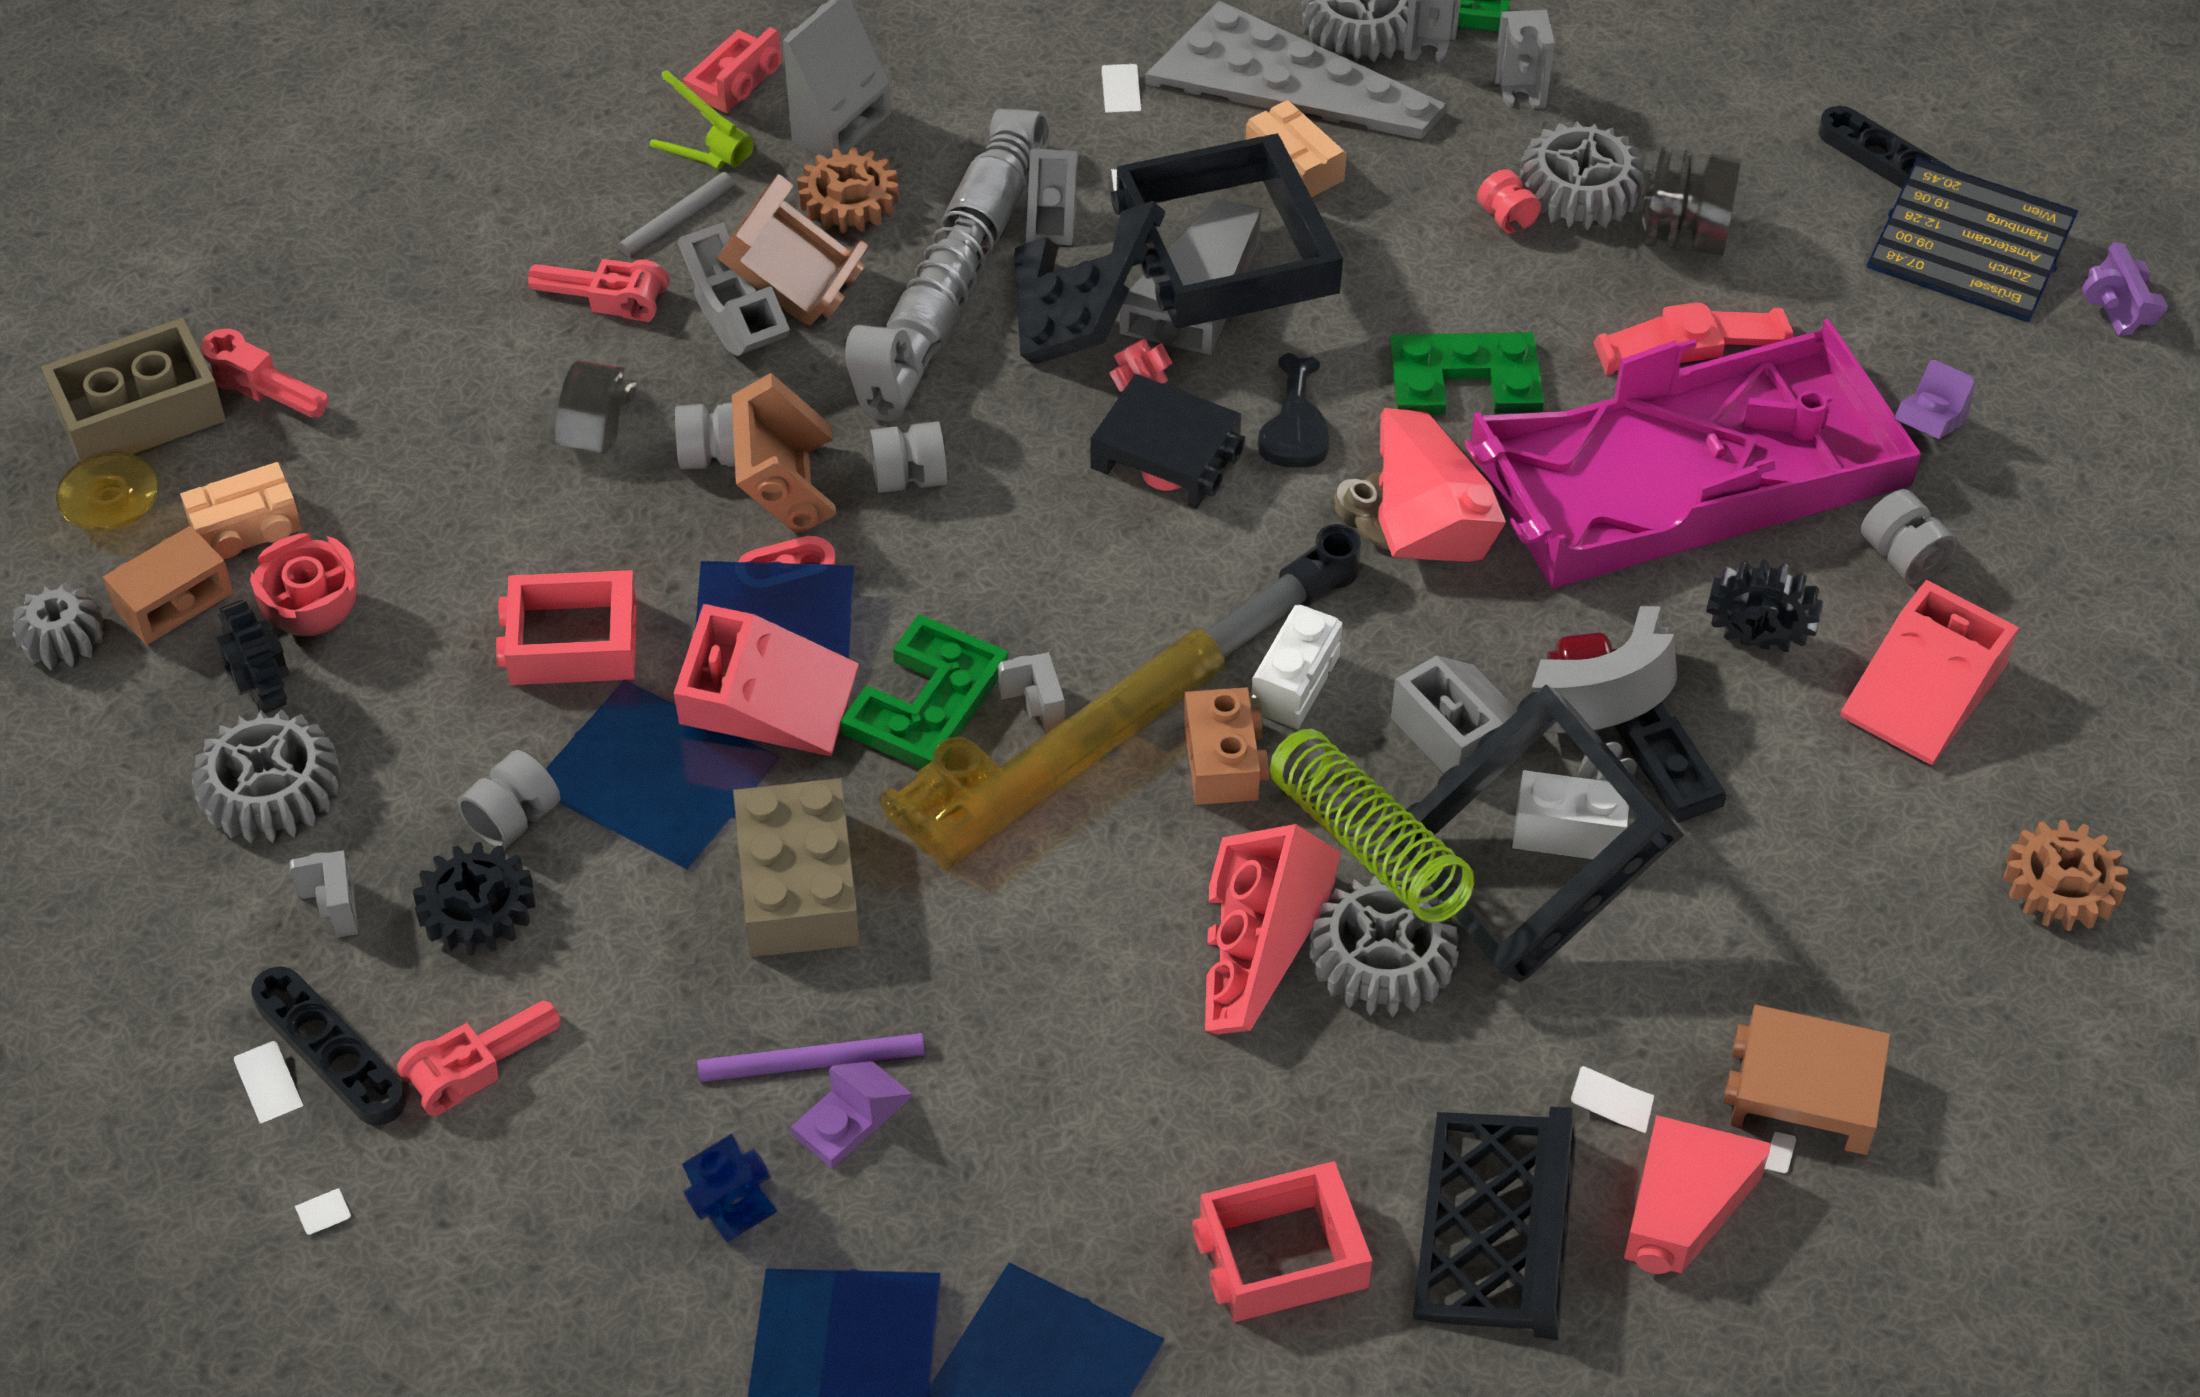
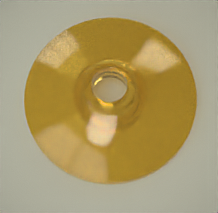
(117, 476)

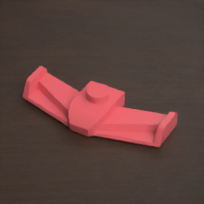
(1697, 322)

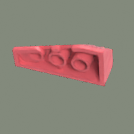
(1432, 493)
(1269, 901)

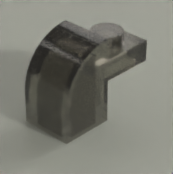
(591, 405)

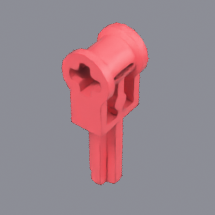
(611, 289)
(251, 372)
(467, 1062)

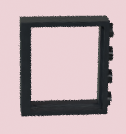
(1218, 169)
(1592, 886)

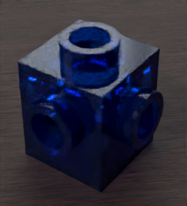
(722, 1176)

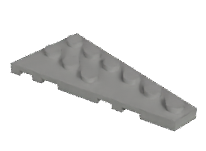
(1265, 65)

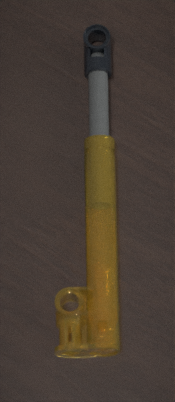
(969, 798)

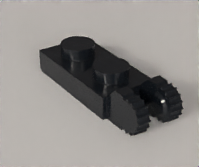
(1673, 764)

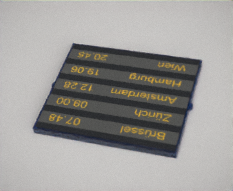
(1973, 239)

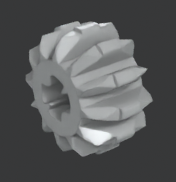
(58, 625)

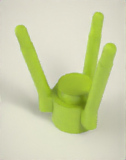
(724, 139)

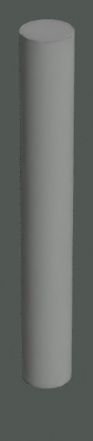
(676, 214)

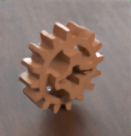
(851, 189)
(2072, 873)

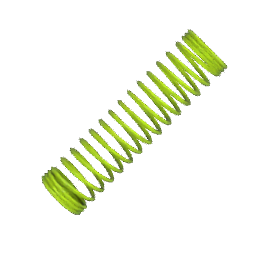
(1451, 905)

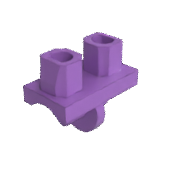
(2123, 292)

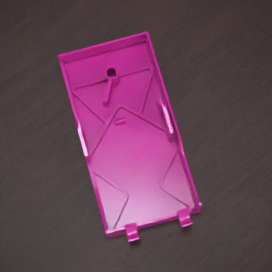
(1693, 454)

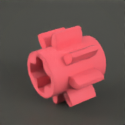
(1140, 360)

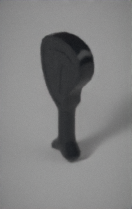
(1299, 432)

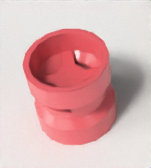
(1509, 201)

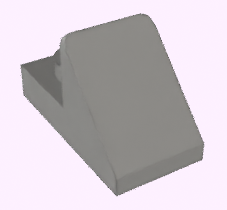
(1052, 195)

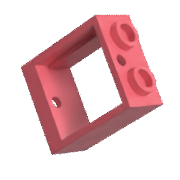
(575, 660)
(1271, 1197)

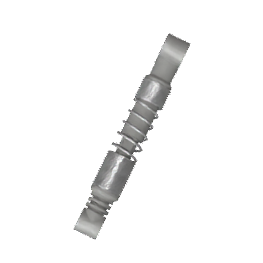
(891, 359)

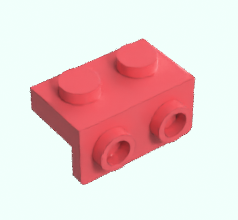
(735, 68)

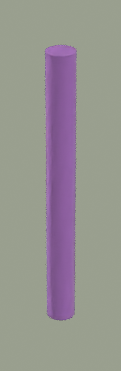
(810, 1057)

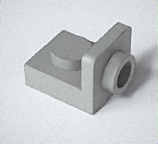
(1038, 682)
(331, 883)

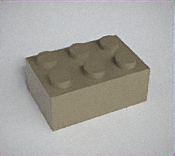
(134, 392)
(796, 867)

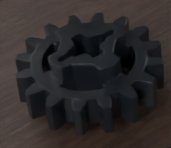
(1765, 606)
(252, 656)
(453, 914)

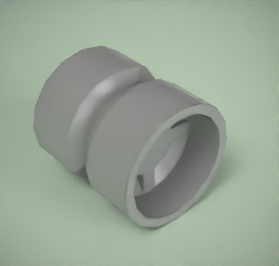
(704, 436)
(908, 457)
(1909, 536)
(515, 794)

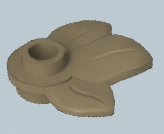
(1359, 504)

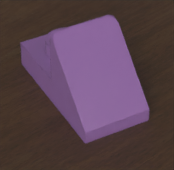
(1940, 401)
(854, 1108)

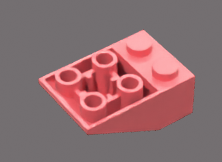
(1930, 672)
(763, 683)

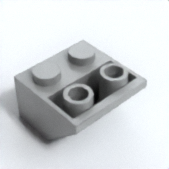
(1447, 709)

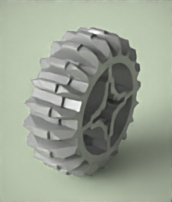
(1357, 26)
(1609, 180)
(269, 789)
(1384, 961)

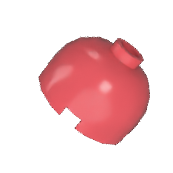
(305, 584)

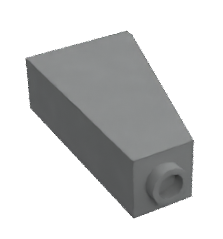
(1211, 248)

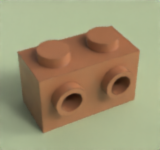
(174, 578)
(1223, 747)

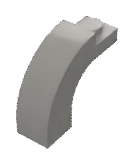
(733, 307)
(1620, 683)

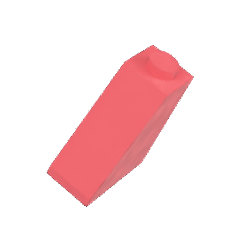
(1689, 1191)

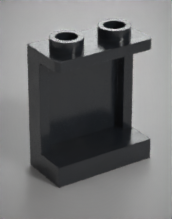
(1169, 437)

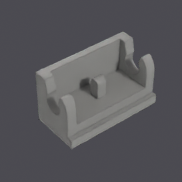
(1436, 26)
(1524, 56)

